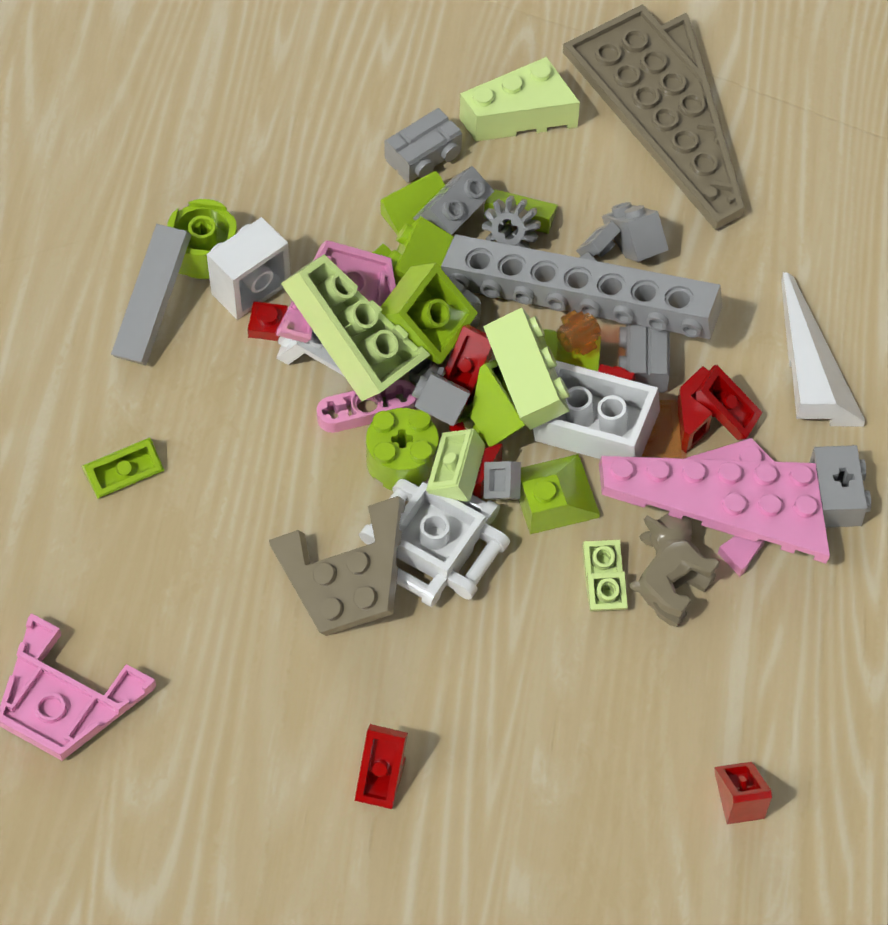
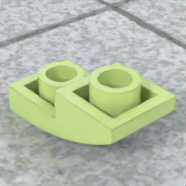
(604, 575)

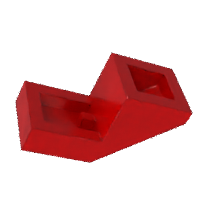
(693, 416)

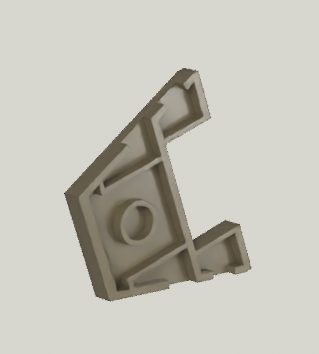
(350, 585)

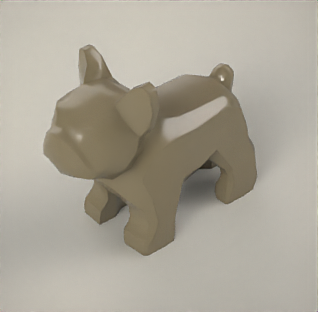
(675, 564)

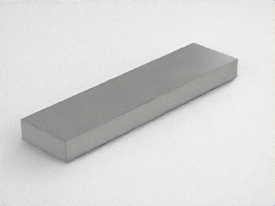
(151, 294)

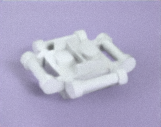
(440, 538)

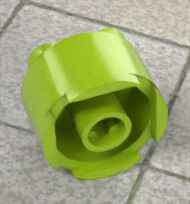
(208, 225)
(401, 446)

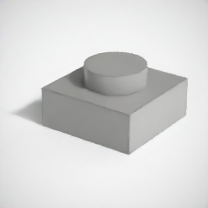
(600, 241)
(502, 480)

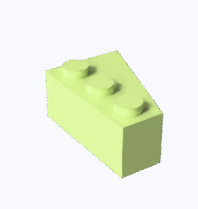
(519, 102)
(528, 368)

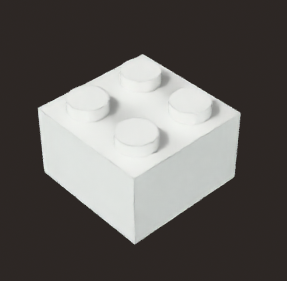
(248, 267)

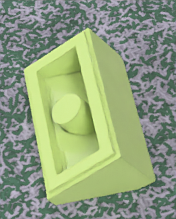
(456, 465)

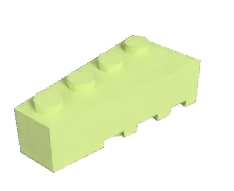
(351, 328)

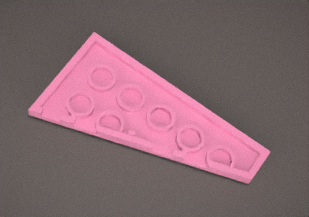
(732, 496)

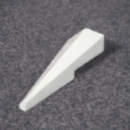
(817, 380)

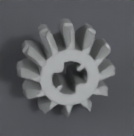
(519, 217)

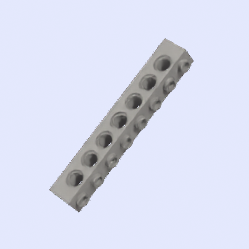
(584, 286)

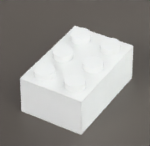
(604, 414)

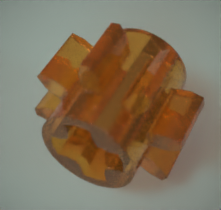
(578, 332)

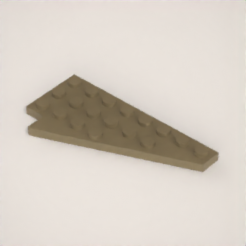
(663, 97)

